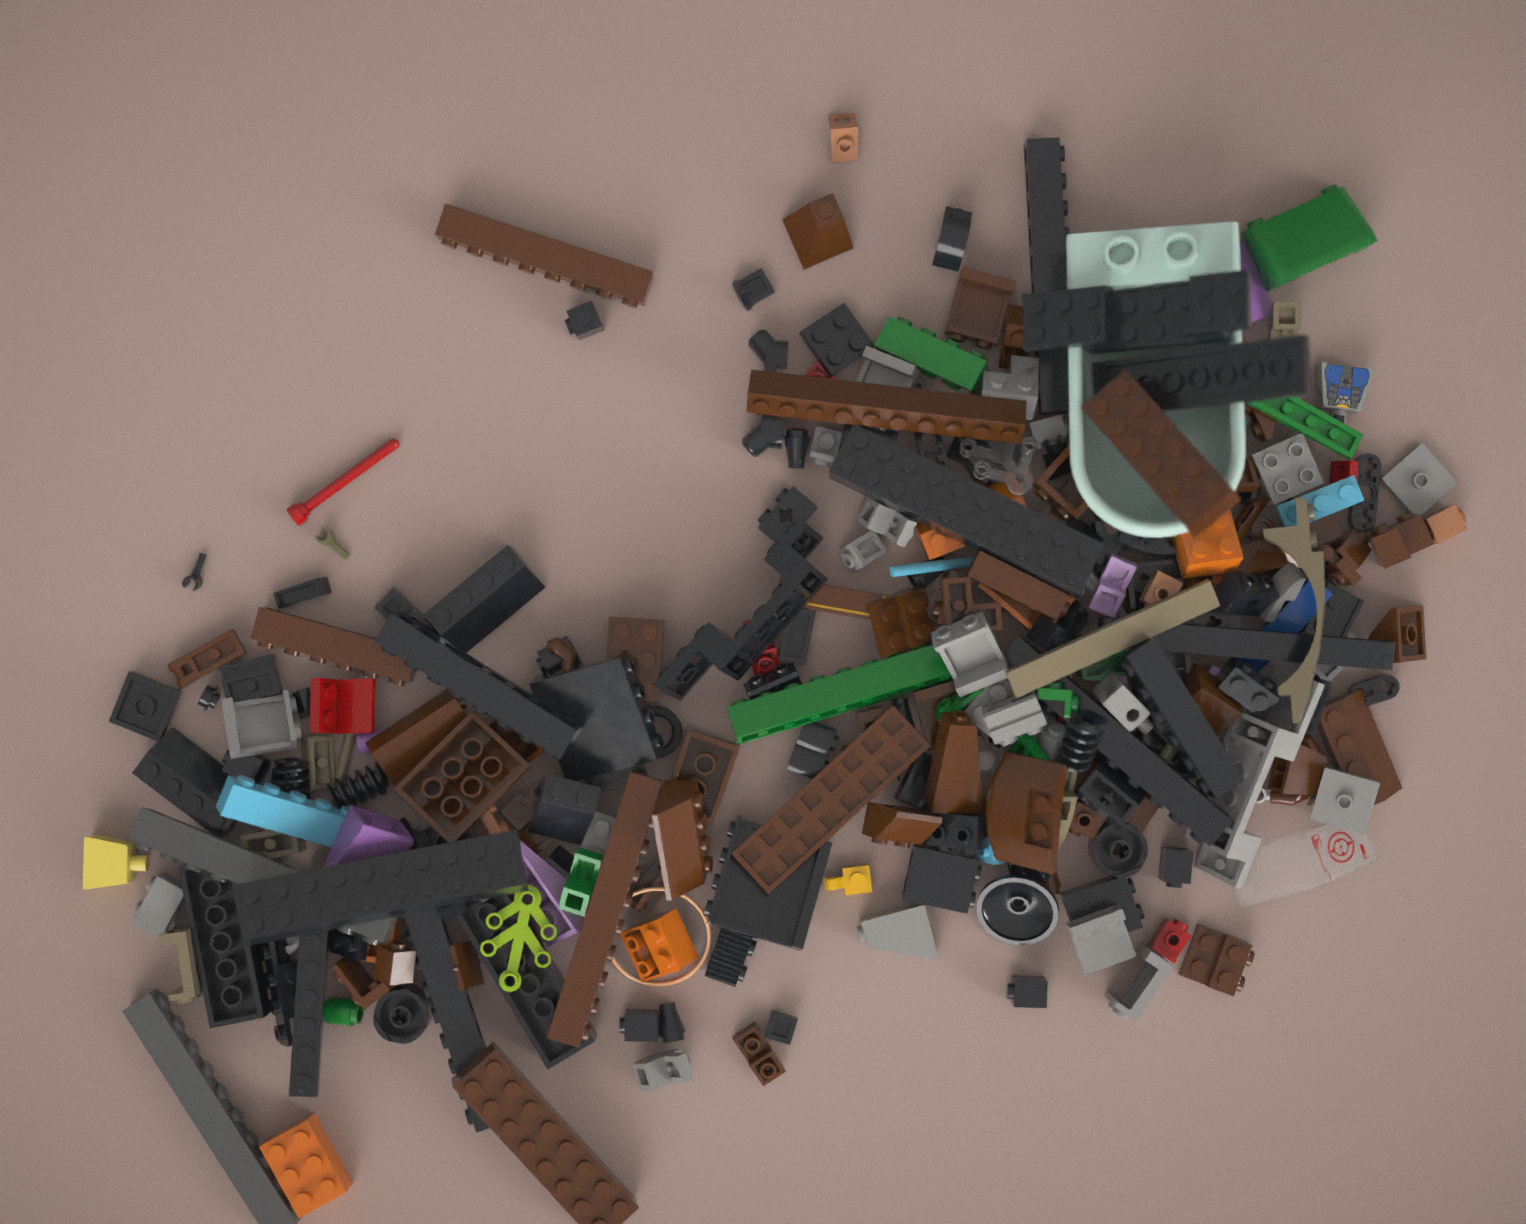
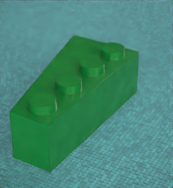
(932, 355)

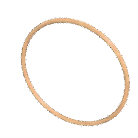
(697, 966)

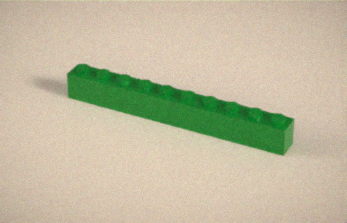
(837, 693)

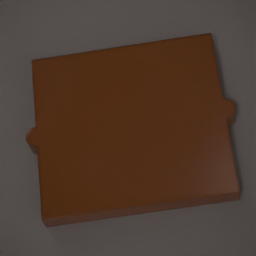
(466, 965)

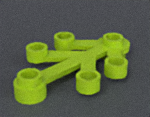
(520, 932)

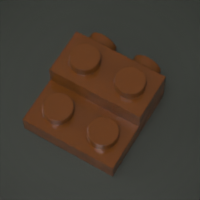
(901, 621)
(1217, 960)

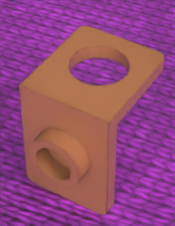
(843, 137)

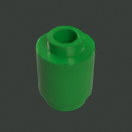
(342, 1011)

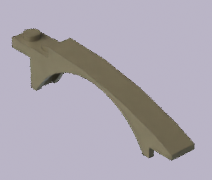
(1298, 543)

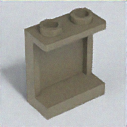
(190, 977)

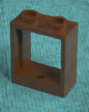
(1046, 492)

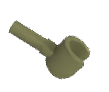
(330, 540)

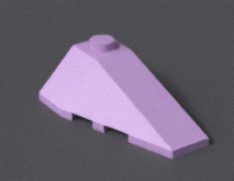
(551, 886)

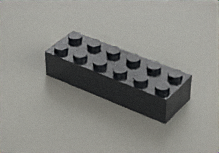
(227, 966)

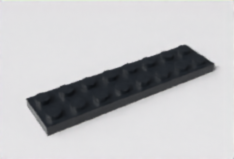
(1217, 373)

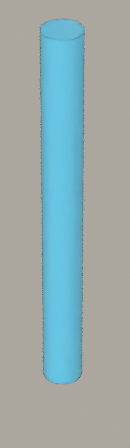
(931, 566)

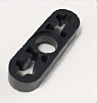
(1373, 500)

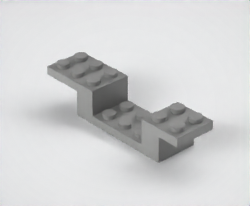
(1252, 747)

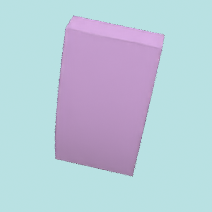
(1112, 585)

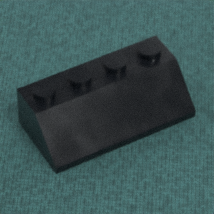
(485, 600)
(187, 779)

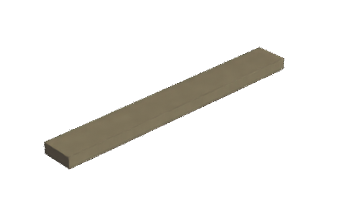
(1112, 638)

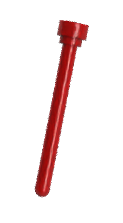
(300, 511)

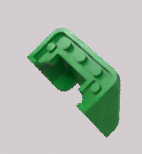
(1307, 237)

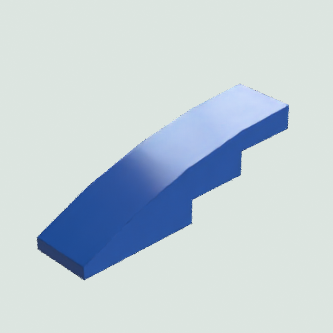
(1291, 617)

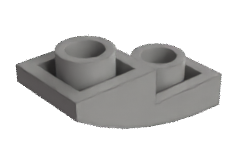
(1288, 584)

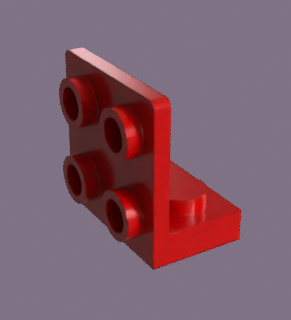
(342, 706)

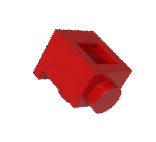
(1160, 943)

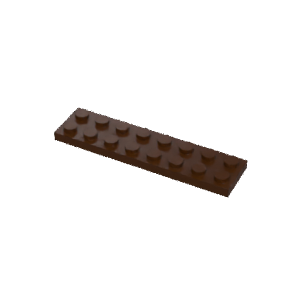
(830, 799)

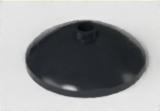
(1016, 920)

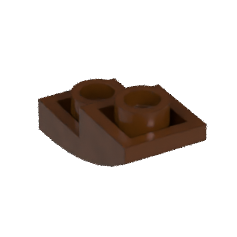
(759, 1053)

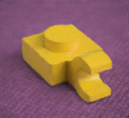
(853, 880)

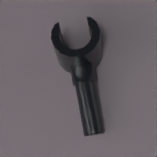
(195, 573)

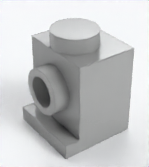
(1048, 429)

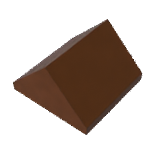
(1214, 704)

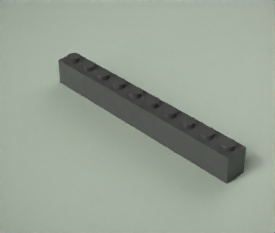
(225, 860)
(210, 1108)

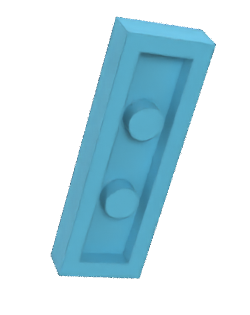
(1325, 501)

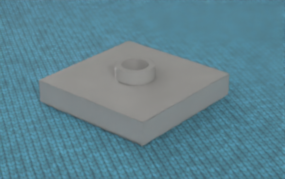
(1418, 480)
(1345, 800)

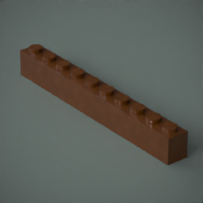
(886, 406)
(605, 909)

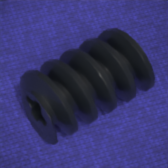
(1080, 741)
(293, 775)
(358, 789)

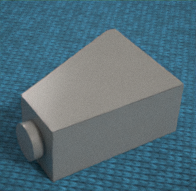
(899, 931)

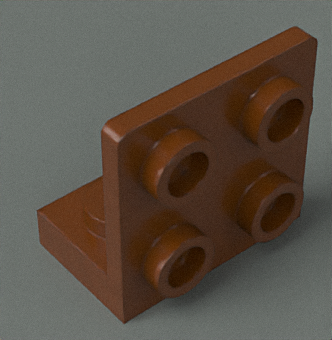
(359, 982)

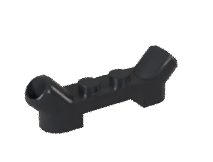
(769, 431)

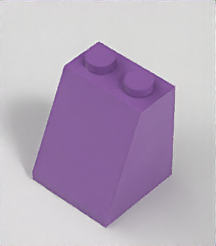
(367, 836)

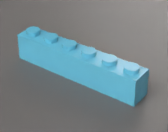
(280, 811)

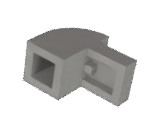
(887, 522)
(663, 1069)

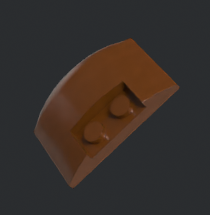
(1025, 811)

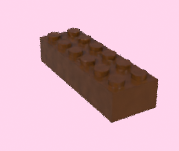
(1160, 454)

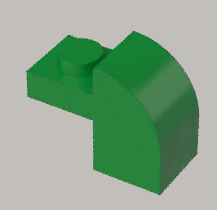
(581, 882)

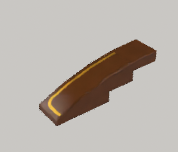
(841, 601)

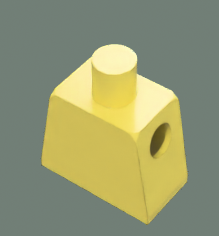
(110, 861)

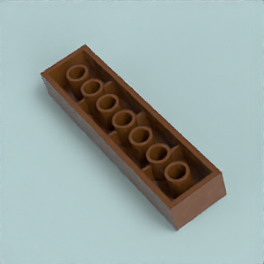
(543, 1140)

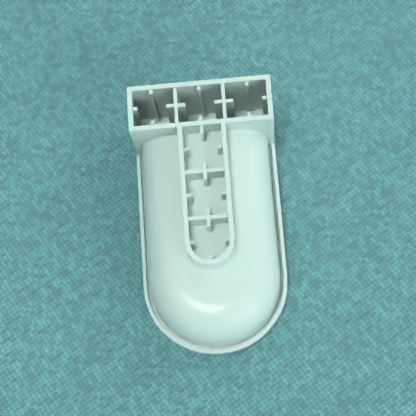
(1136, 263)

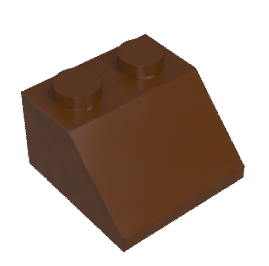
(898, 824)

